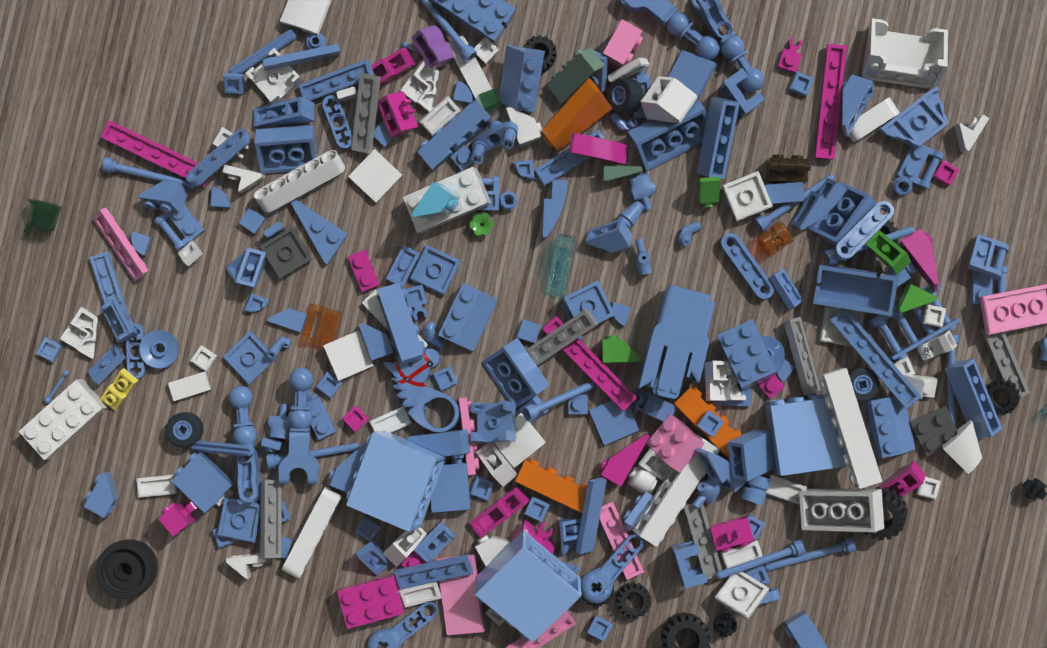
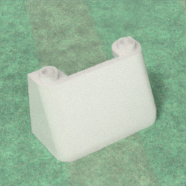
(905, 57)

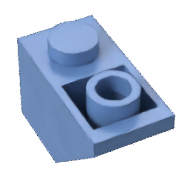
(165, 196)
(652, 405)
(103, 496)

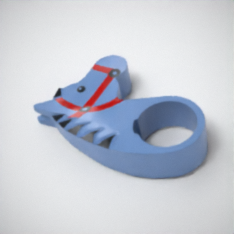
(415, 394)

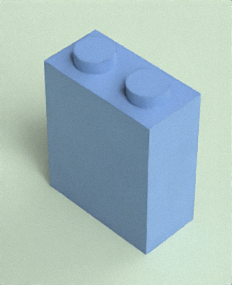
(751, 455)
(202, 481)
(452, 488)

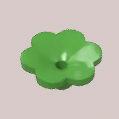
(477, 220)

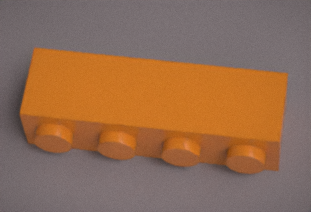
(694, 408)
(552, 485)

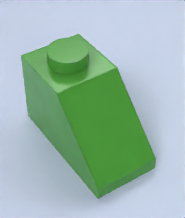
(708, 191)
(888, 252)
(617, 351)

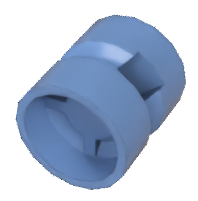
(755, 490)

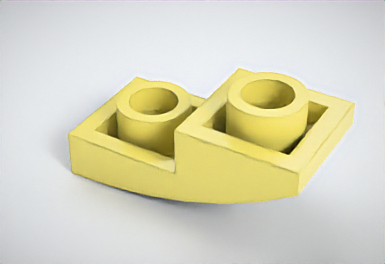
(119, 389)

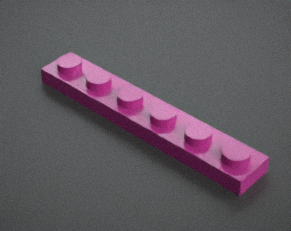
(830, 101)
(149, 150)
(595, 369)

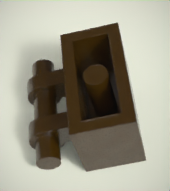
(787, 169)

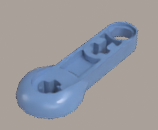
(608, 573)
(402, 630)

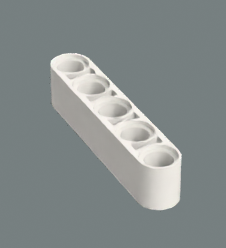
(299, 181)
(312, 532)

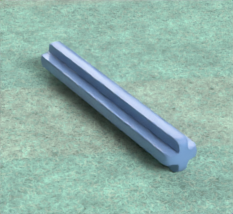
(262, 53)
(223, 448)

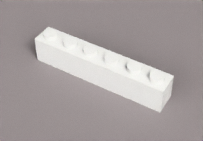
(850, 427)
(671, 498)

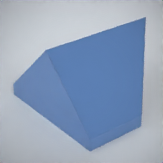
(247, 267)
(569, 533)

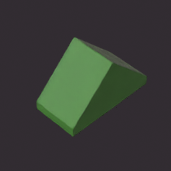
(912, 298)

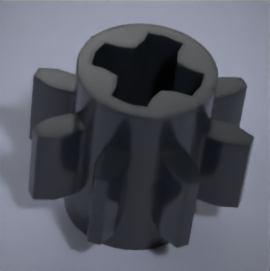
(1034, 489)
(725, 625)

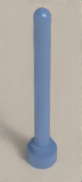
(467, 52)
(111, 165)
(764, 221)
(832, 259)
(950, 392)
(531, 411)
(274, 460)
(846, 545)
(796, 548)

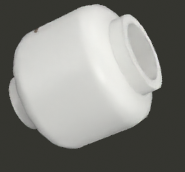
(641, 479)

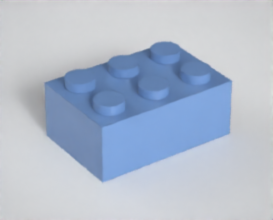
(747, 354)

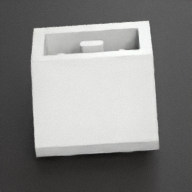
(668, 100)

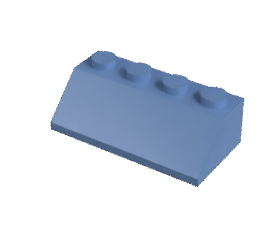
(663, 140)

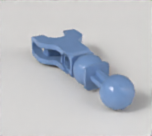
(677, 24)
(731, 45)
(245, 434)
(299, 436)

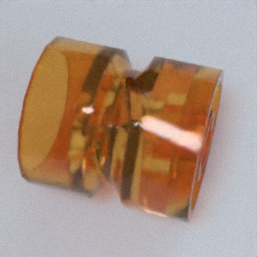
(773, 239)

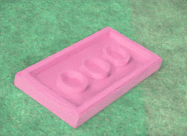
(1014, 309)
(460, 606)

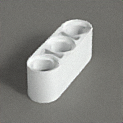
(873, 118)

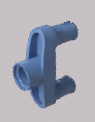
(496, 135)

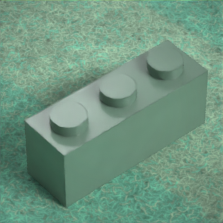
(575, 73)

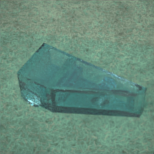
(560, 265)

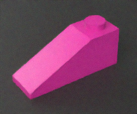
(921, 254)
(622, 461)
(905, 479)

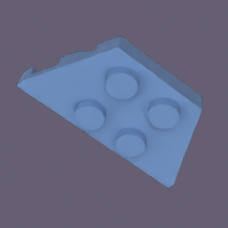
(918, 121)

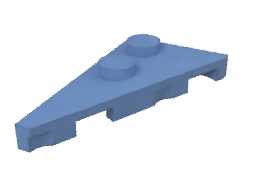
(323, 233)

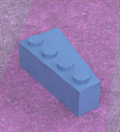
(452, 137)

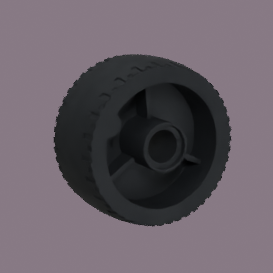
(112, 572)

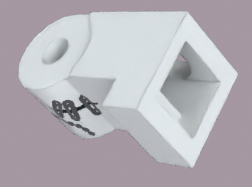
(937, 345)

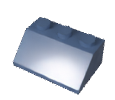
(521, 77)
(285, 148)
(843, 215)
(468, 317)
(515, 373)
(890, 426)

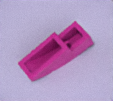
(393, 65)
(598, 148)
(499, 511)

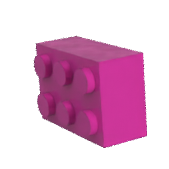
(370, 601)

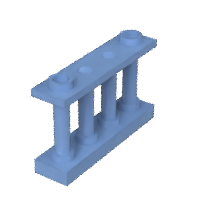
(880, 321)

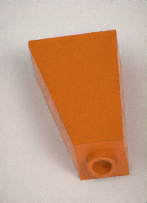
(576, 115)

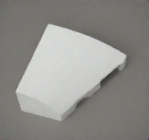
(421, 85)
(82, 332)
(721, 382)
(964, 447)

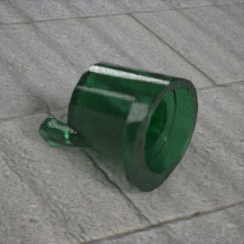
(42, 215)

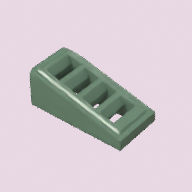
(614, 173)

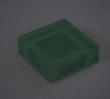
(490, 100)

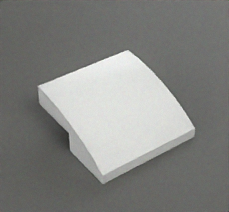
(305, 14)
(526, 443)

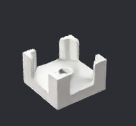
(274, 82)

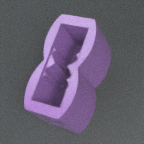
(433, 47)

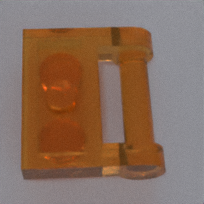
(327, 328)

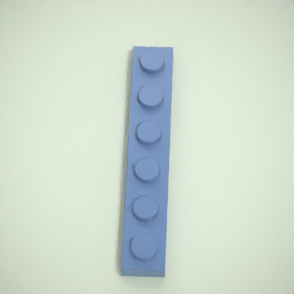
(875, 358)

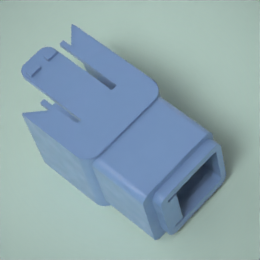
(676, 341)

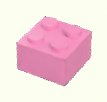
(622, 43)
(675, 443)

